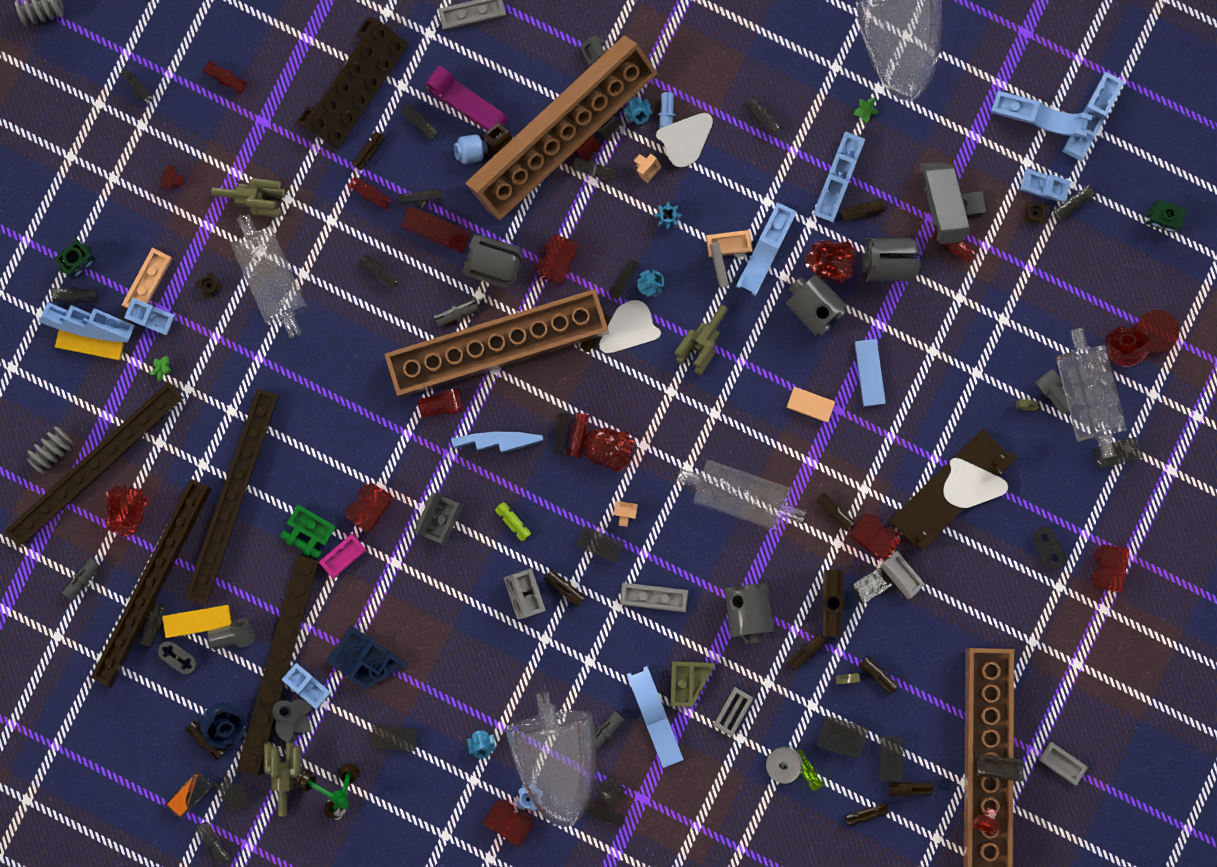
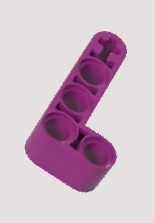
(464, 101)

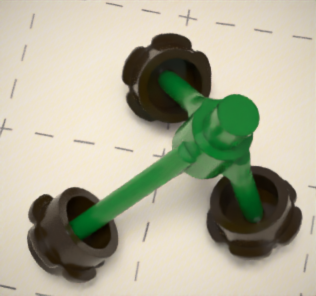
(338, 802)

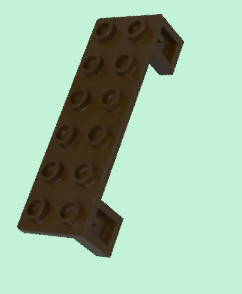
(354, 84)
(929, 510)

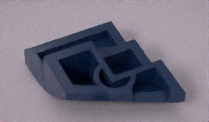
(363, 659)

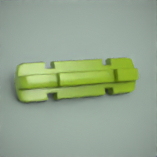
(512, 521)

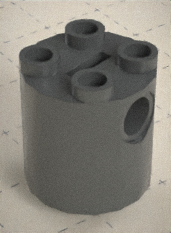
(809, 298)
(749, 611)

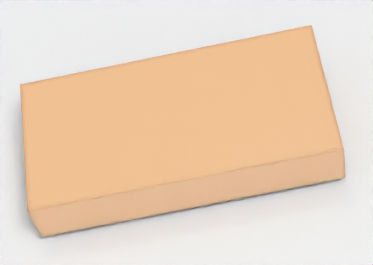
(731, 243)
(810, 404)

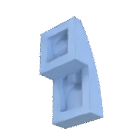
(1045, 185)
(149, 316)
(306, 686)

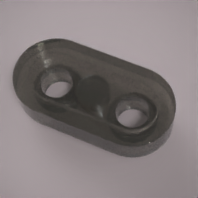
(1046, 549)

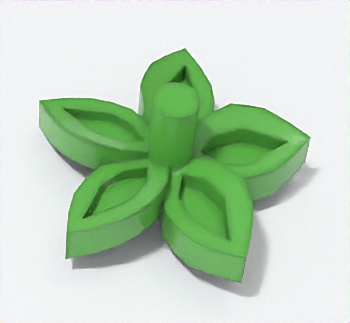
(866, 109)
(161, 367)

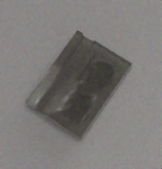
(842, 737)

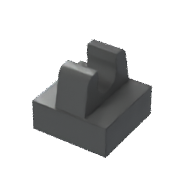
(593, 49)

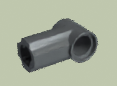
(1052, 387)
(237, 633)

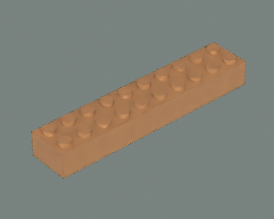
(561, 127)
(496, 343)
(990, 733)

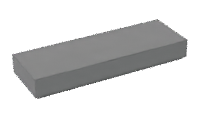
(471, 13)
(654, 597)

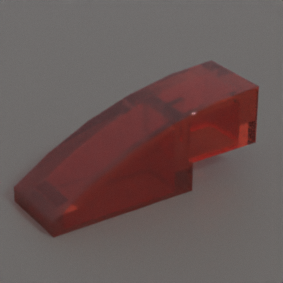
(435, 229)

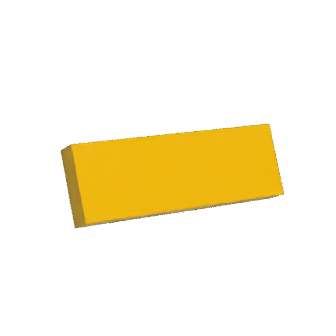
(89, 346)
(196, 621)

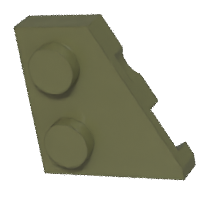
(688, 681)

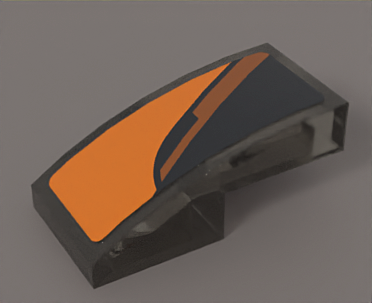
(188, 795)

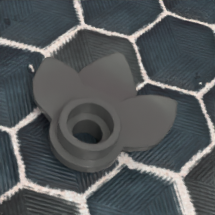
(293, 720)

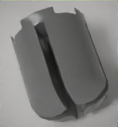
(891, 259)
(493, 261)

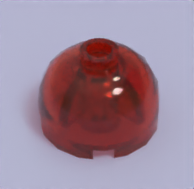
(1127, 346)

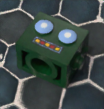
(1158, 216)
(70, 254)

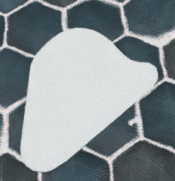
(685, 138)
(629, 327)
(971, 485)

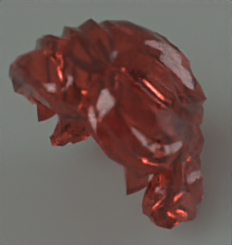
(831, 260)
(609, 448)
(124, 510)

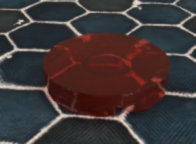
(1161, 329)

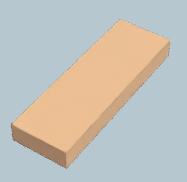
(148, 277)

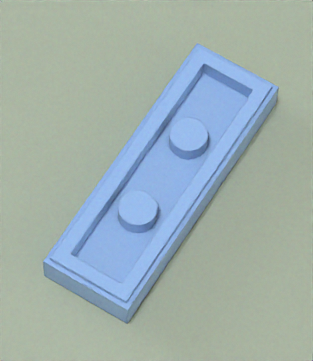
(869, 372)

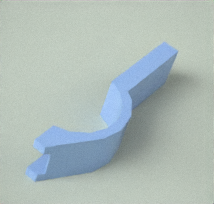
(1040, 115)
(766, 248)
(655, 717)

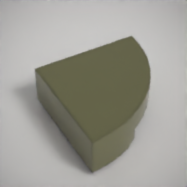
(1026, 405)
(847, 678)

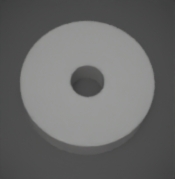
(787, 755)

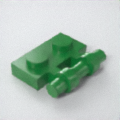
(312, 526)

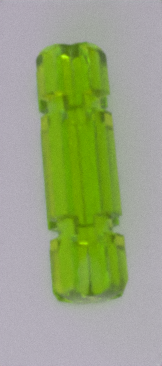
(809, 773)

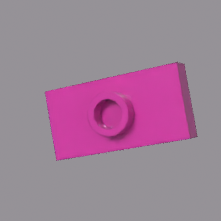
(342, 556)

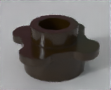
(1039, 208)
(208, 279)

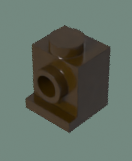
(498, 143)

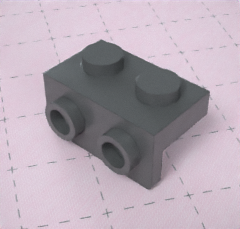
(438, 518)

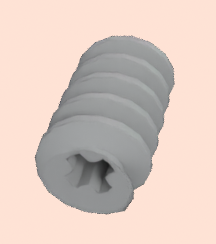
(39, 9)
(49, 450)

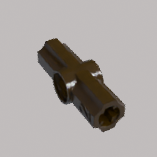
(832, 618)

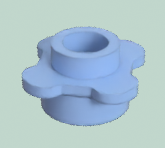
(523, 803)

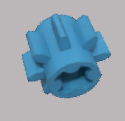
(638, 110)
(667, 209)
(650, 283)
(481, 744)

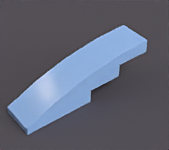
(1099, 107)
(839, 176)
(91, 325)
(505, 440)

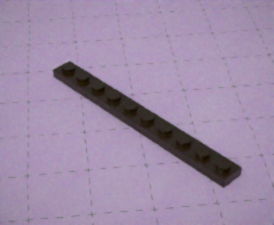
(94, 464)
(232, 496)
(150, 583)
(278, 664)

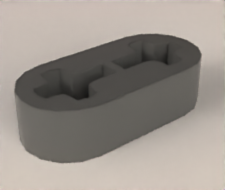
(174, 662)

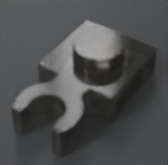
(139, 91)
(234, 796)

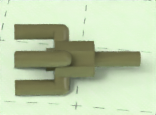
(254, 195)
(702, 342)
(282, 772)

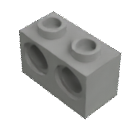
(524, 594)

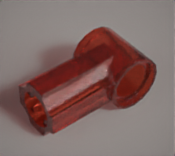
(446, 403)

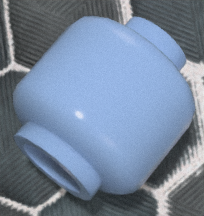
(470, 149)

